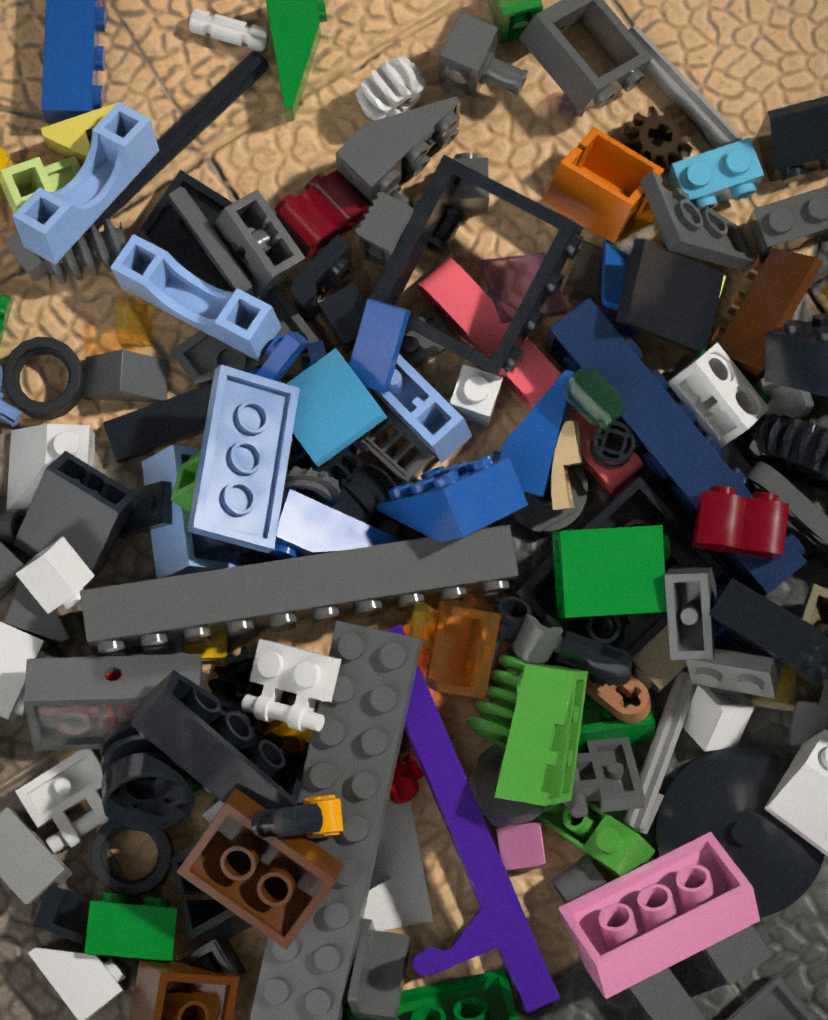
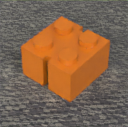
(601, 185)

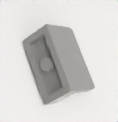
(26, 860)

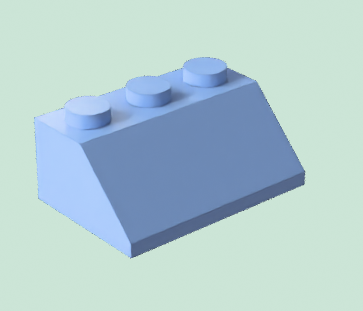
(174, 548)

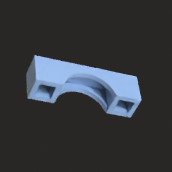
(118, 151)
(225, 315)

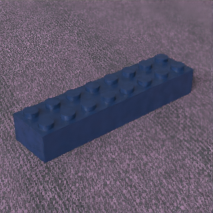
(664, 432)

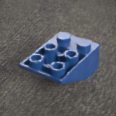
(457, 498)

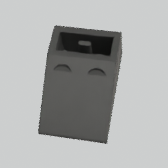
(396, 146)

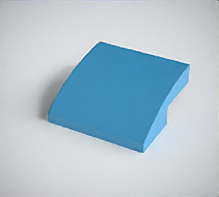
(332, 408)

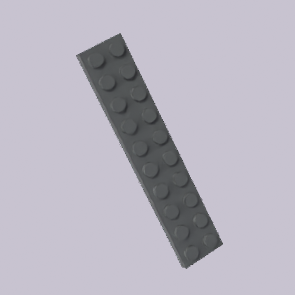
(357, 763)

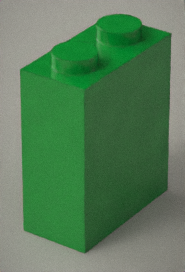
(610, 571)

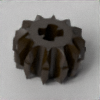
(647, 128)

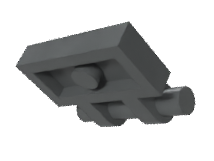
(614, 777)

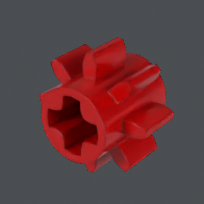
(405, 779)

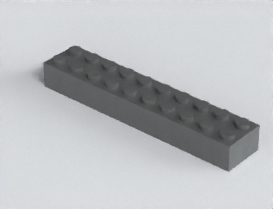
(297, 590)

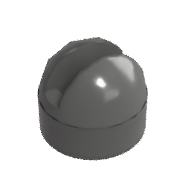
(10, 524)

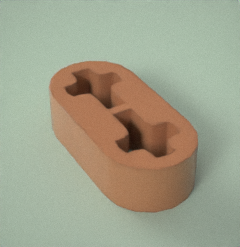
(611, 700)

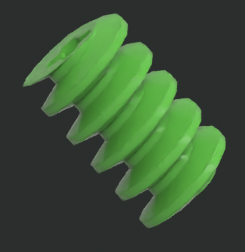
(499, 712)

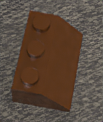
(771, 301)
(262, 880)
(182, 992)

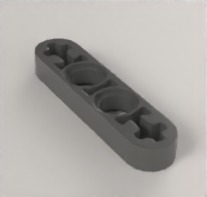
(801, 513)

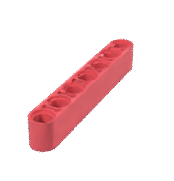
(478, 323)

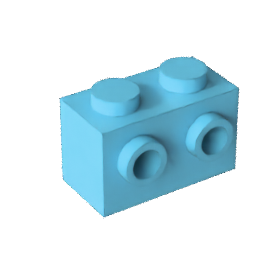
(718, 174)

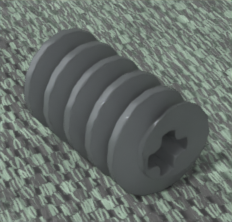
(89, 252)

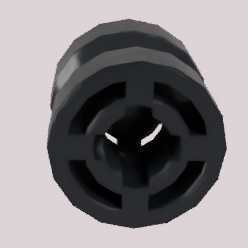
(610, 452)

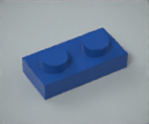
(282, 354)

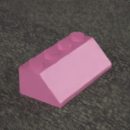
(660, 914)

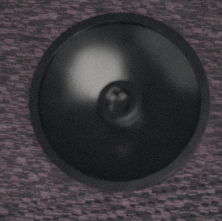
(727, 797)

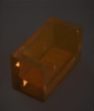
(462, 649)

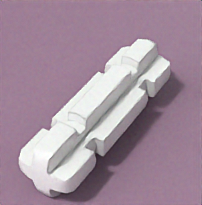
(228, 30)

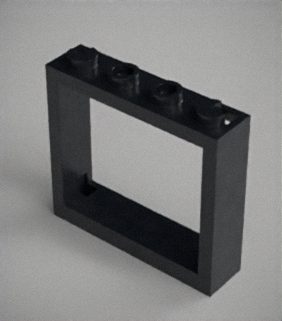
(421, 228)

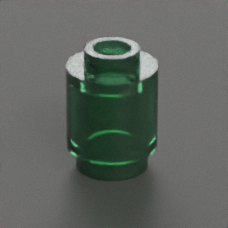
(595, 398)

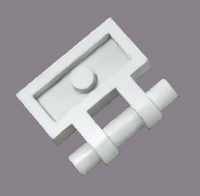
(294, 671)
(62, 789)

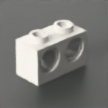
(718, 395)

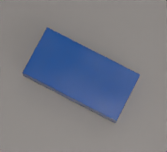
(378, 344)

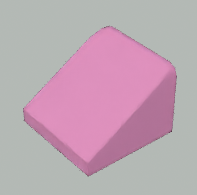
(521, 846)

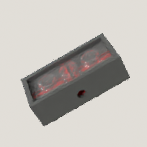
(81, 698)

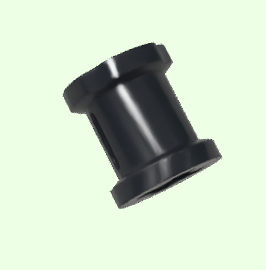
(446, 230)

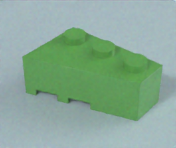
(543, 736)

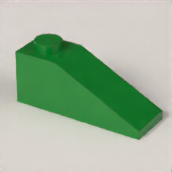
(295, 43)

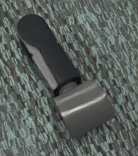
(538, 642)

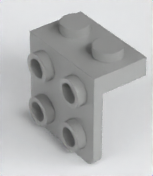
(738, 670)

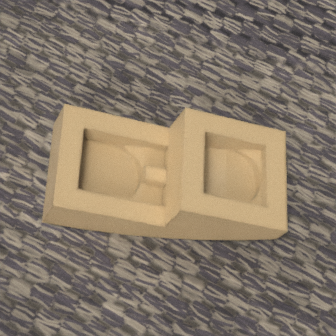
(567, 453)

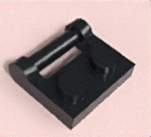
(325, 272)

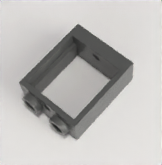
(567, 67)

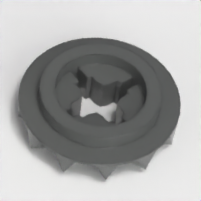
(313, 485)

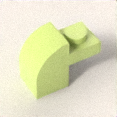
(26, 177)

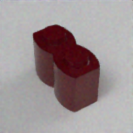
(321, 212)
(740, 523)

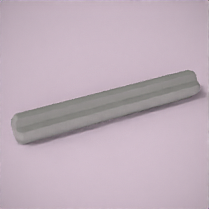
(685, 94)
(662, 749)

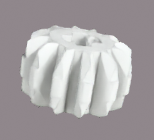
(391, 89)

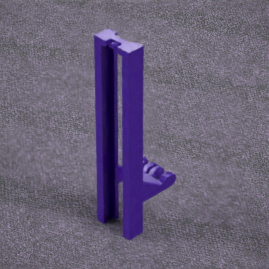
(500, 917)

